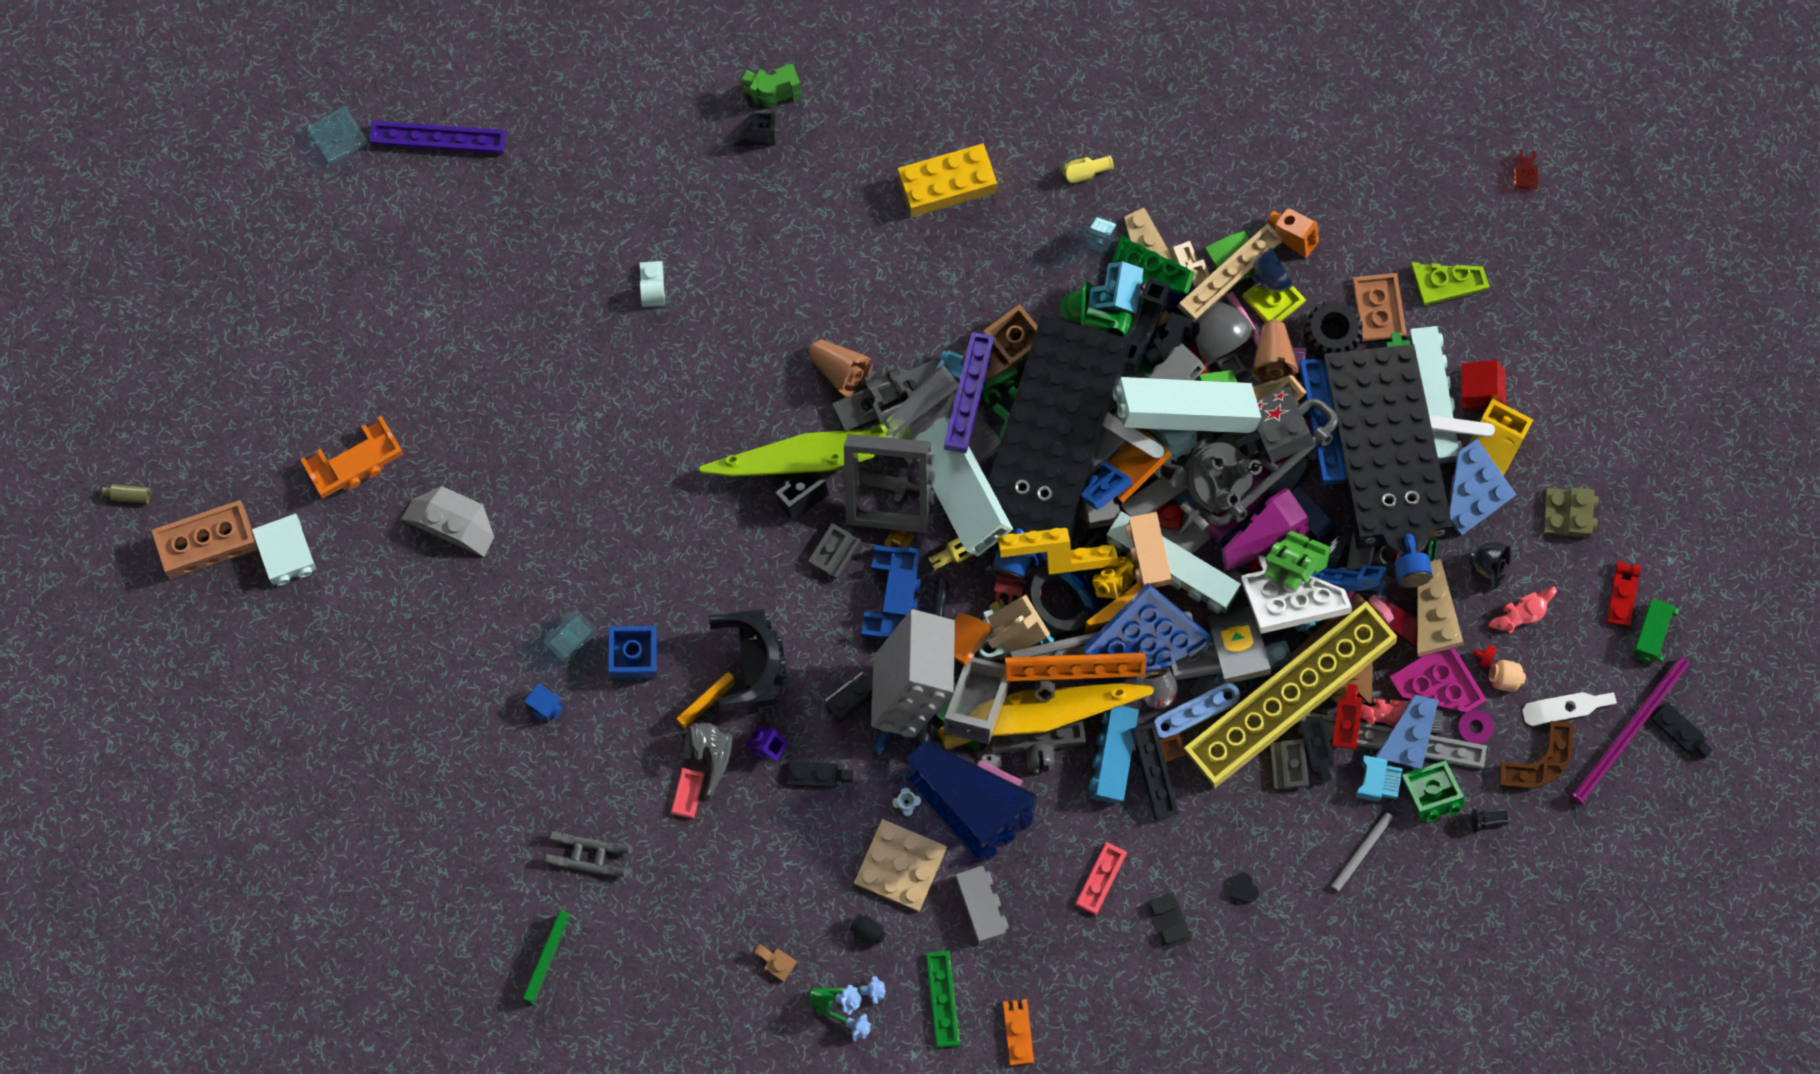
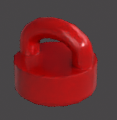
(1487, 656)

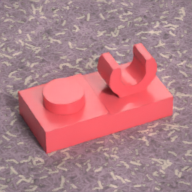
(1009, 586)

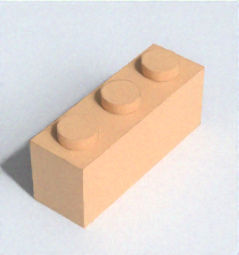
(1148, 550)

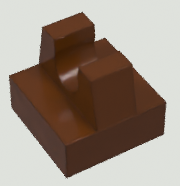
(1172, 748)

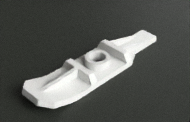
(1554, 708)

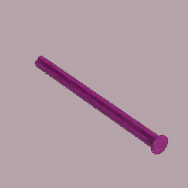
(1629, 731)

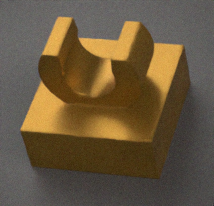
(899, 539)

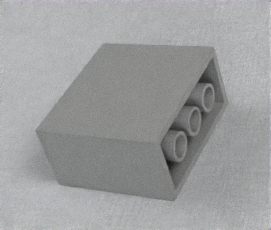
(913, 673)

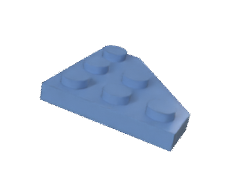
(1476, 488)

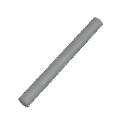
(1362, 851)

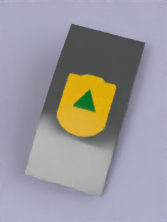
(1238, 645)

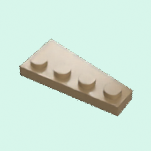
(1142, 231)
(1436, 615)

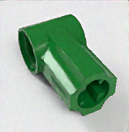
(1113, 323)

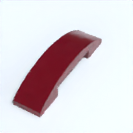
(1403, 624)

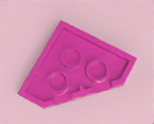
(1440, 678)

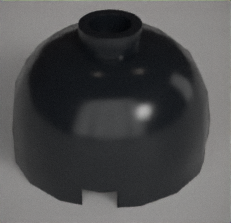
(1489, 563)

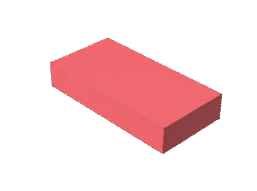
(687, 793)

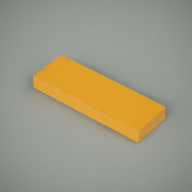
(706, 700)

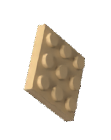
(900, 865)

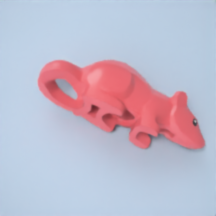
(1528, 611)
(1384, 712)

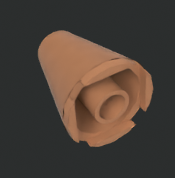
(1274, 354)
(840, 365)

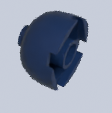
(1270, 273)

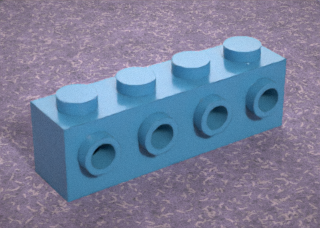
(1113, 755)

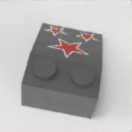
(1282, 425)

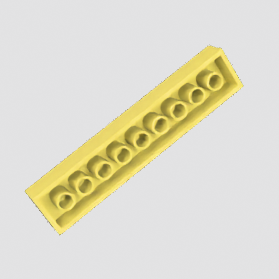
(1290, 694)

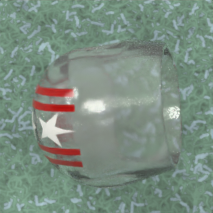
(1164, 687)

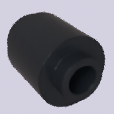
(868, 930)

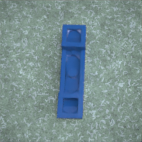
(1349, 580)

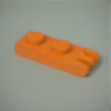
(1018, 1033)

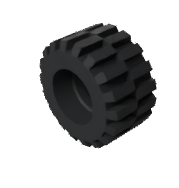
(1332, 313)

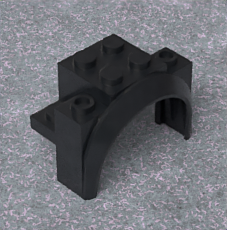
(760, 658)

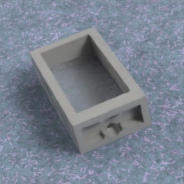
(977, 701)

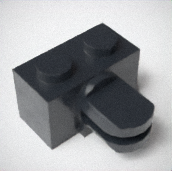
(800, 492)

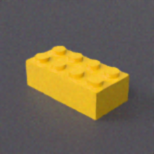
(947, 180)

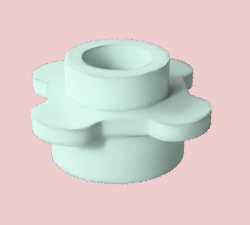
(906, 795)

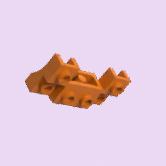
(356, 463)

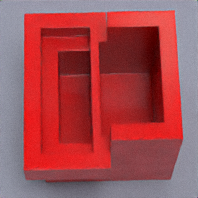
(1482, 383)

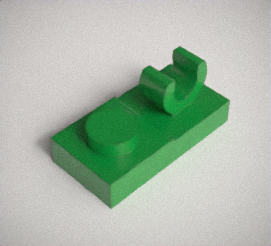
(1003, 380)

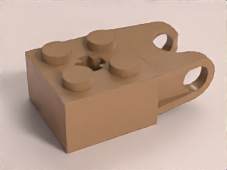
(1005, 350)

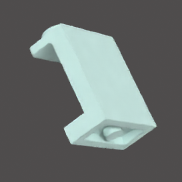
(284, 550)

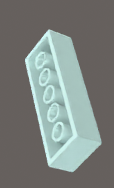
(1186, 570)

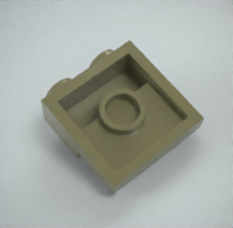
(1570, 512)

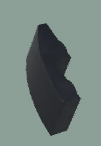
(1291, 478)

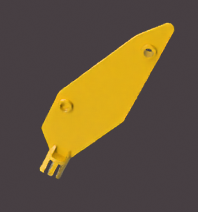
(1027, 715)

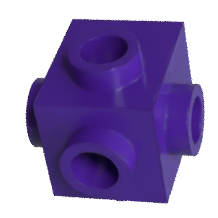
(766, 743)

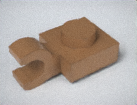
(777, 964)

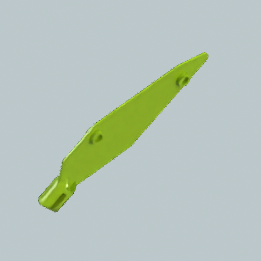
(793, 455)

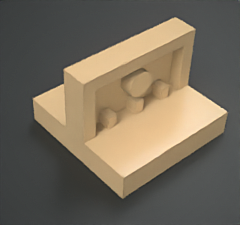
(1017, 626)

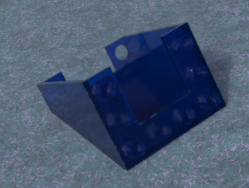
(971, 800)

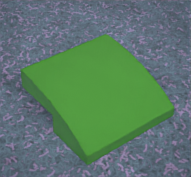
(1225, 248)

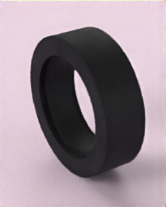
(1056, 627)

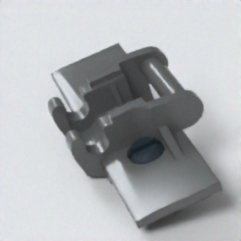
(866, 404)

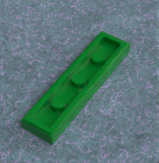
(546, 957)
(942, 999)

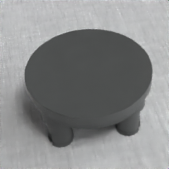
(1220, 476)

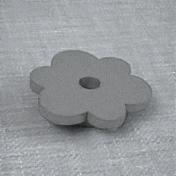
(987, 752)

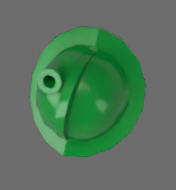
(1075, 304)

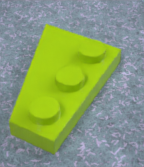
(1448, 282)

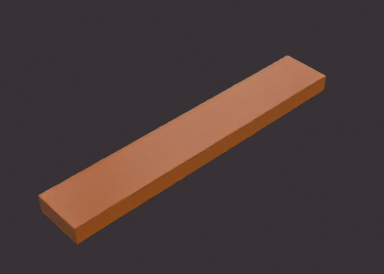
(1075, 666)

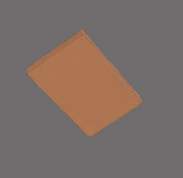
(1379, 306)

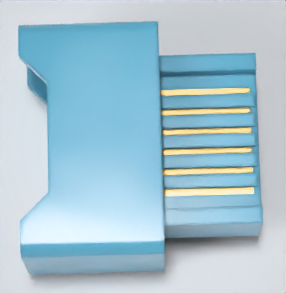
(1379, 780)

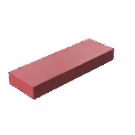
(1100, 878)

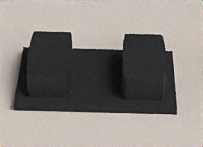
(1168, 921)

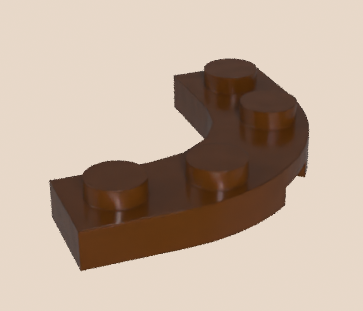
(1548, 768)

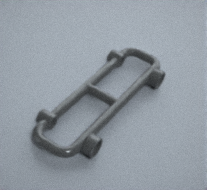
(1321, 435)

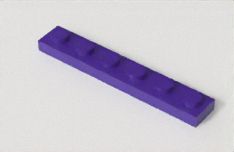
(437, 137)
(969, 392)

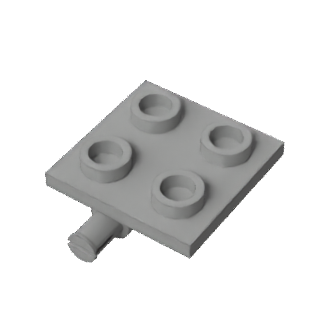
(1191, 533)

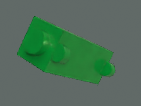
(1654, 631)

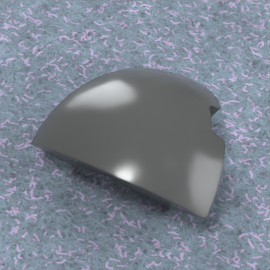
(1221, 331)

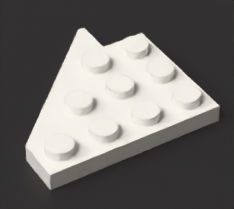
(1281, 607)

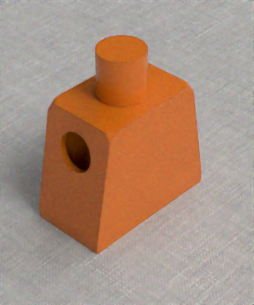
(1297, 230)

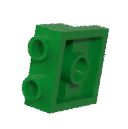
(1433, 791)

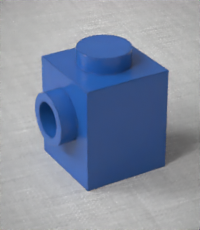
(543, 704)

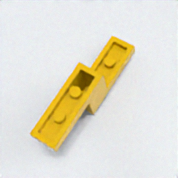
(1057, 550)

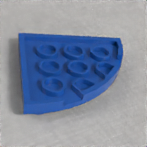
(1150, 627)

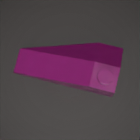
(1267, 528)

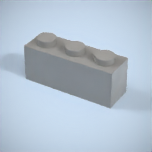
(982, 905)

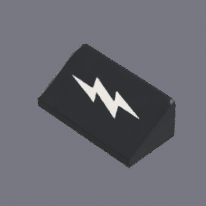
(1337, 543)

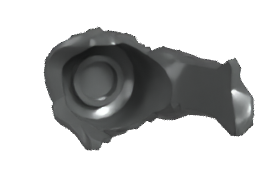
(715, 746)

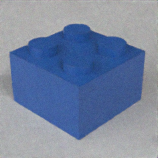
(633, 652)

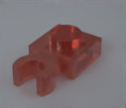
(1525, 173)

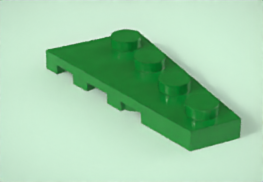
(1154, 265)

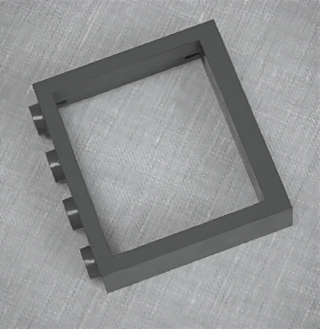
(888, 447)

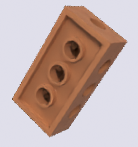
(196, 528)

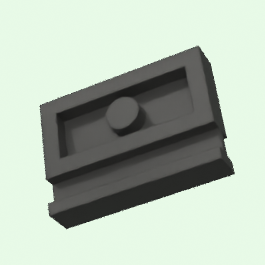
(834, 551)
(1289, 764)

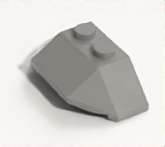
(452, 519)

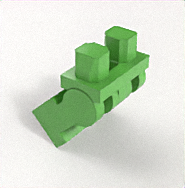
(772, 88)
(1296, 559)

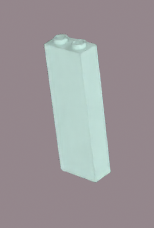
(1187, 405)
(965, 493)

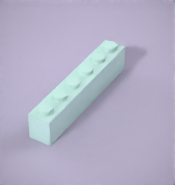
(1436, 386)

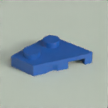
(1105, 486)

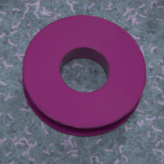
(1481, 717)

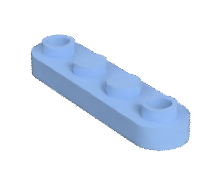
(1197, 710)

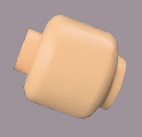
(1506, 675)

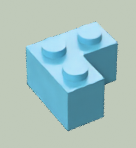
(1120, 289)

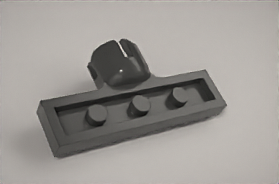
(1041, 746)

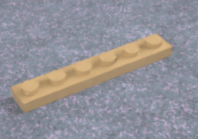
(1229, 273)

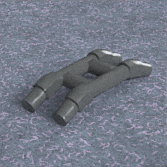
(596, 867)

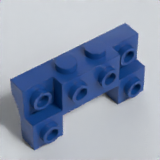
(900, 590)

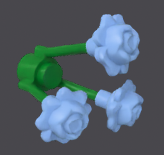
(850, 1001)

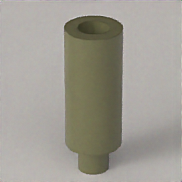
(127, 493)

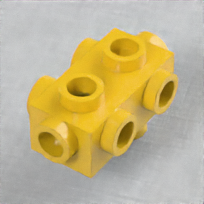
(1115, 579)

